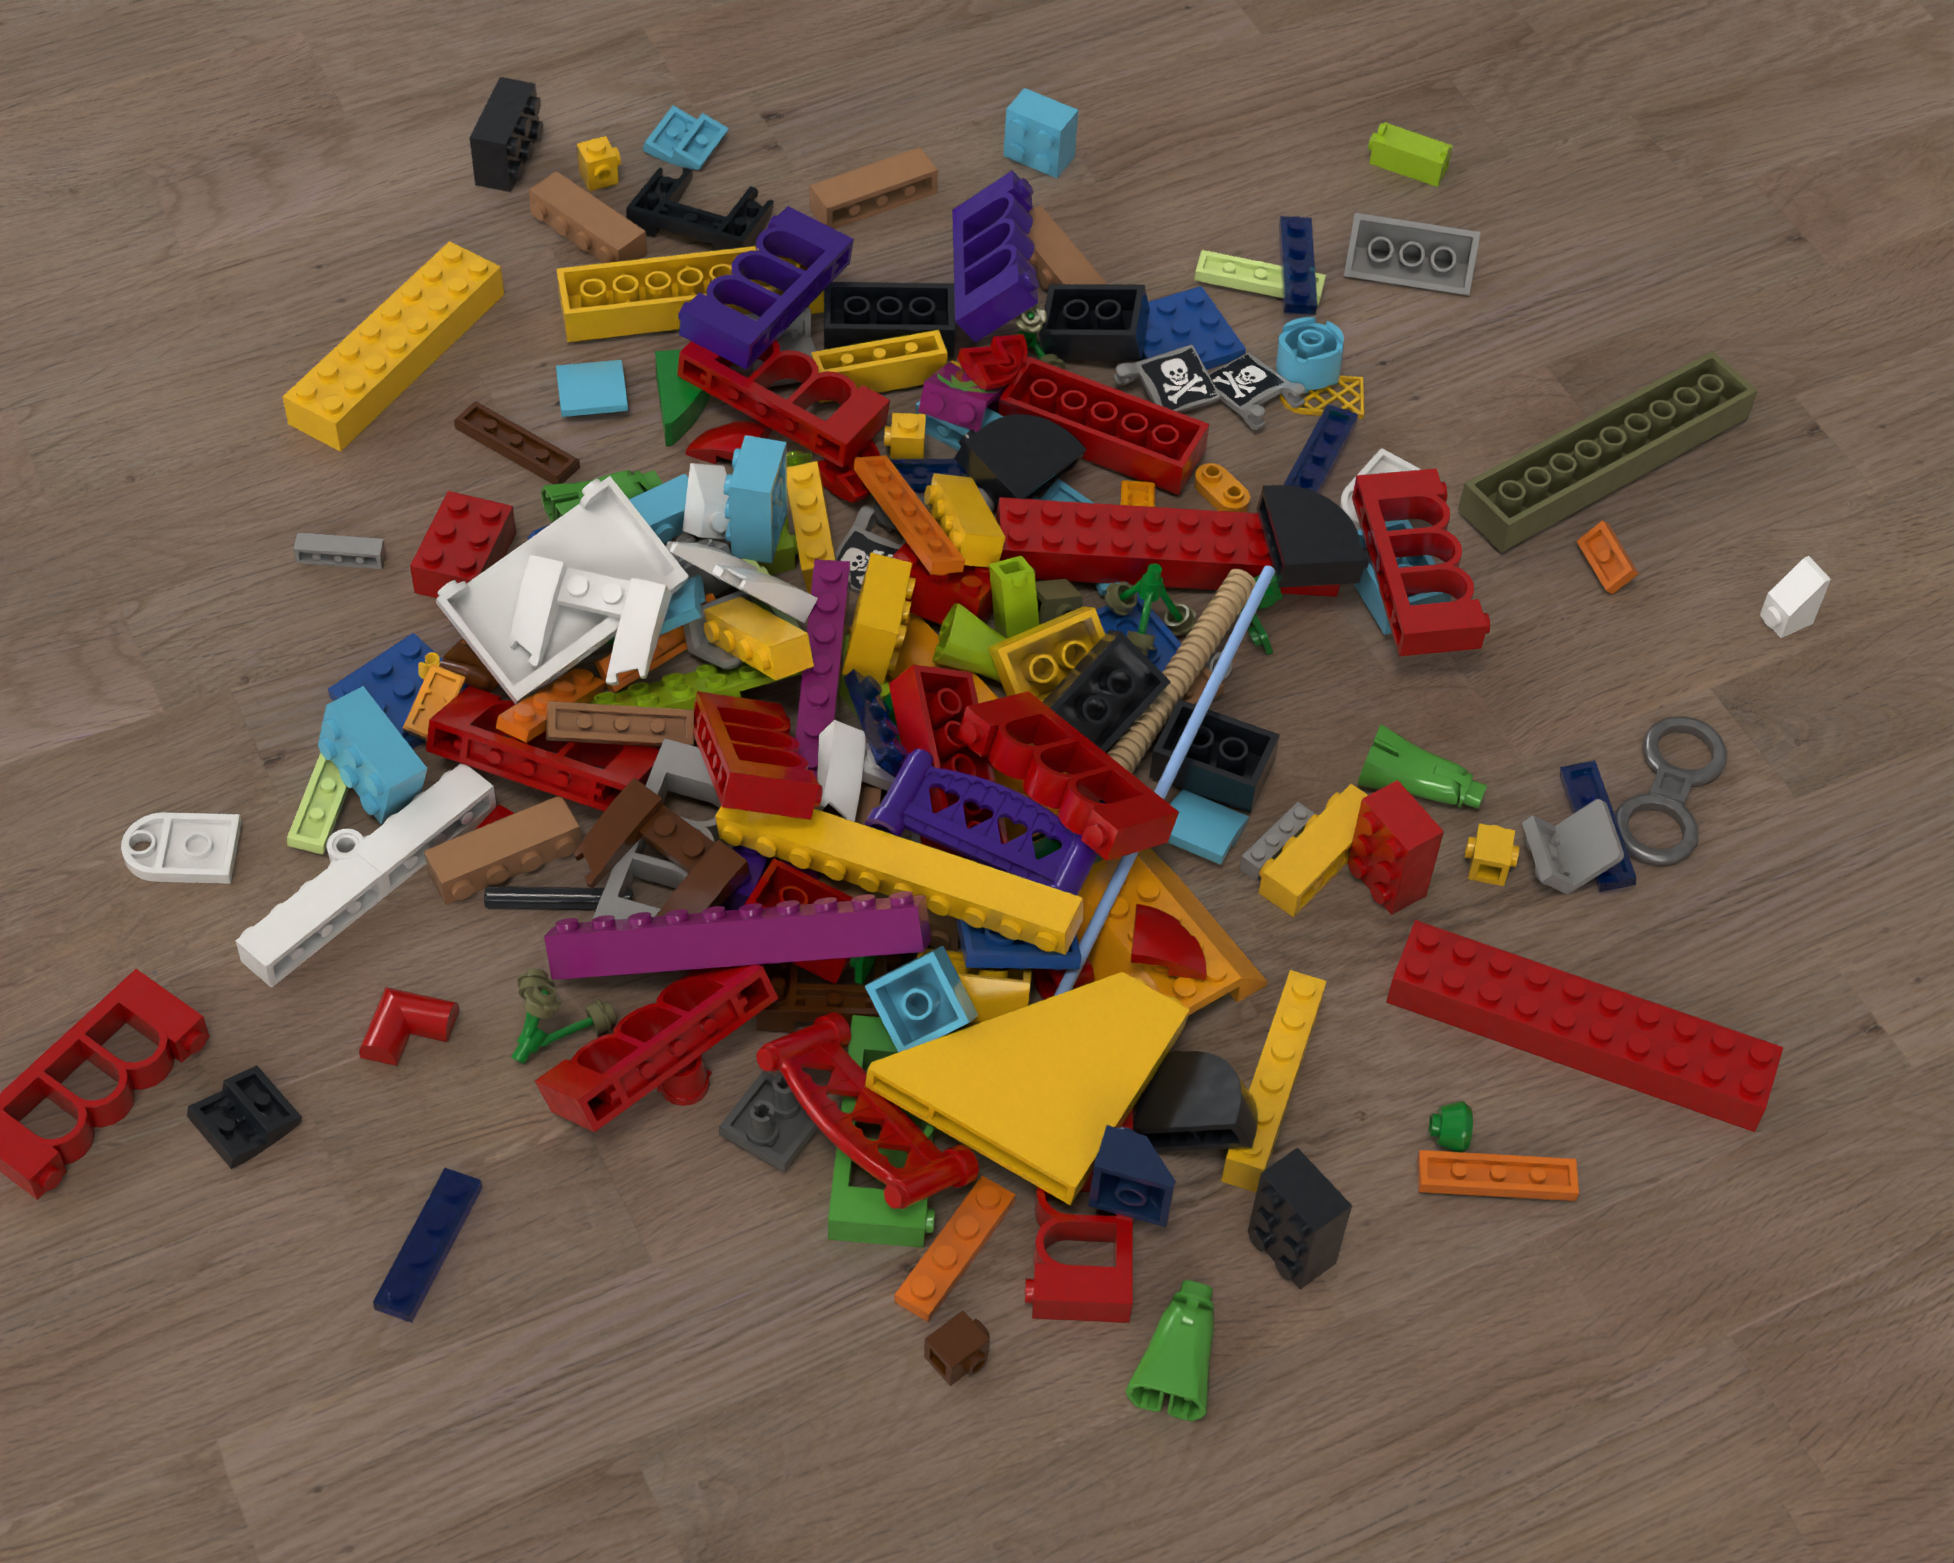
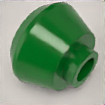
(1452, 1126)

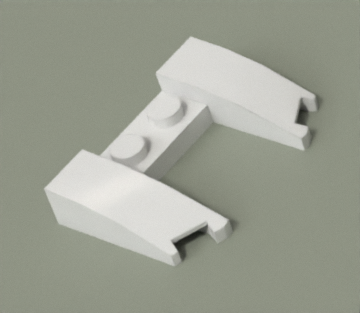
(747, 578)
(636, 602)
(843, 765)

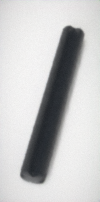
(545, 897)

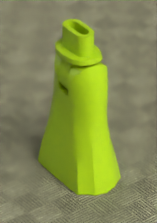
(966, 642)

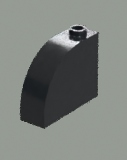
(1018, 455)
(1309, 538)
(1196, 1105)

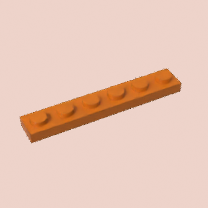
(909, 515)

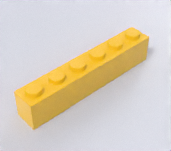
(1277, 1076)

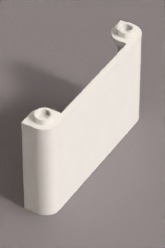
(596, 536)

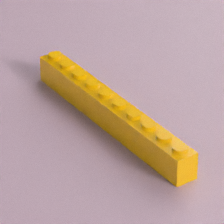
(894, 864)

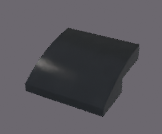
(244, 1116)

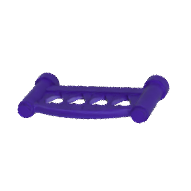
(909, 808)

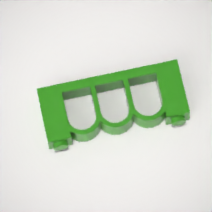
(862, 1212)

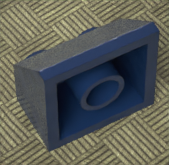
(1131, 1178)

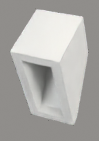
(706, 502)
(1795, 598)

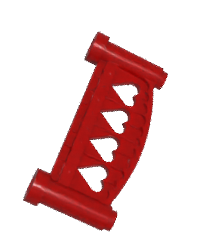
(822, 1048)

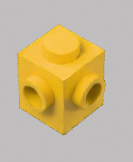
(598, 163)
(906, 436)

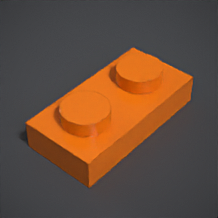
(1607, 557)

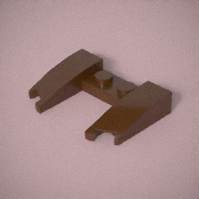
(640, 813)
(809, 1000)

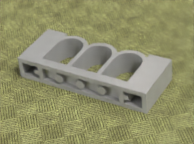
(677, 770)

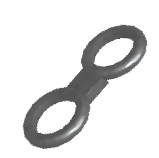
(1671, 789)

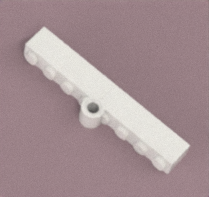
(363, 873)

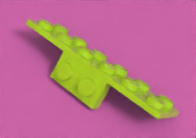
(680, 689)

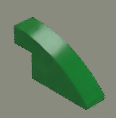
(679, 400)

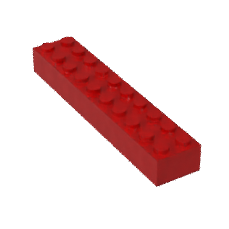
(1122, 540)
(1585, 1025)

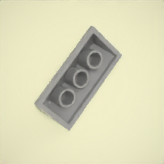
(1412, 254)

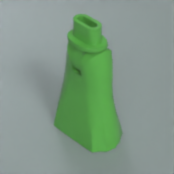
(562, 498)
(1418, 771)
(1178, 1356)

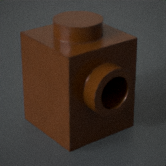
(958, 1348)

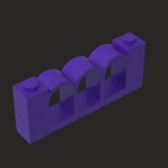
(993, 256)
(740, 338)

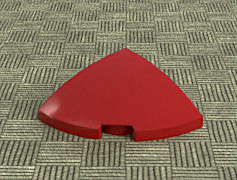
(995, 364)
(724, 440)
(845, 481)
(1165, 942)

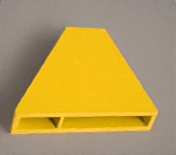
(1040, 1078)

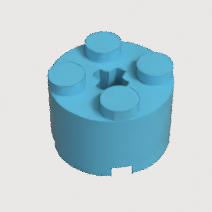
(1310, 353)

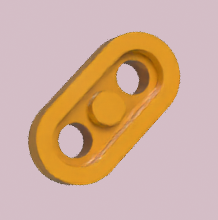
(1217, 487)

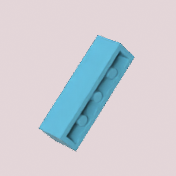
(664, 507)

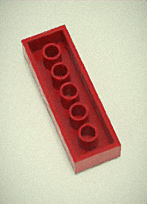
(1111, 424)
(928, 717)

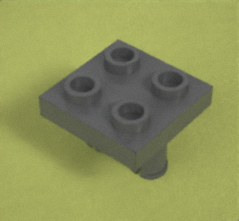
(769, 1122)

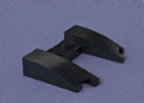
(658, 208)

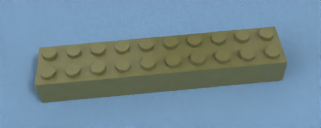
(1606, 451)

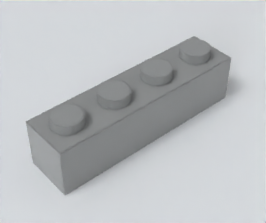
(339, 550)
(1274, 839)

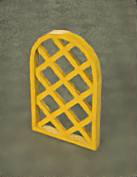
(1310, 410)

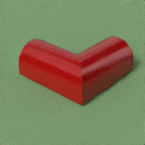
(404, 1014)

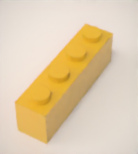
(886, 362)
(809, 517)
(965, 518)
(758, 638)
(1314, 855)

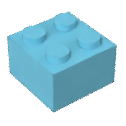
(1040, 132)
(921, 1000)

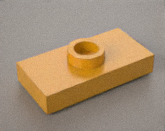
(1137, 493)
(436, 691)

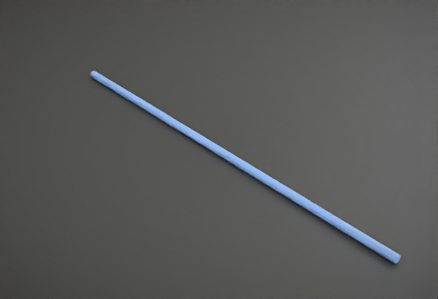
(1171, 769)

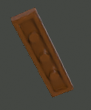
(516, 443)

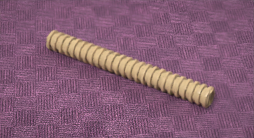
(1185, 667)

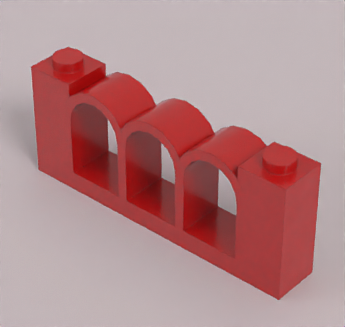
(836, 439)
(1420, 627)
(468, 735)
(753, 756)
(1133, 813)
(144, 1005)
(654, 1043)
(1081, 1290)

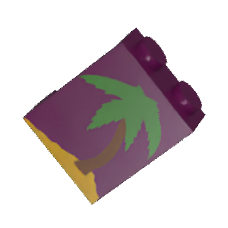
(957, 399)

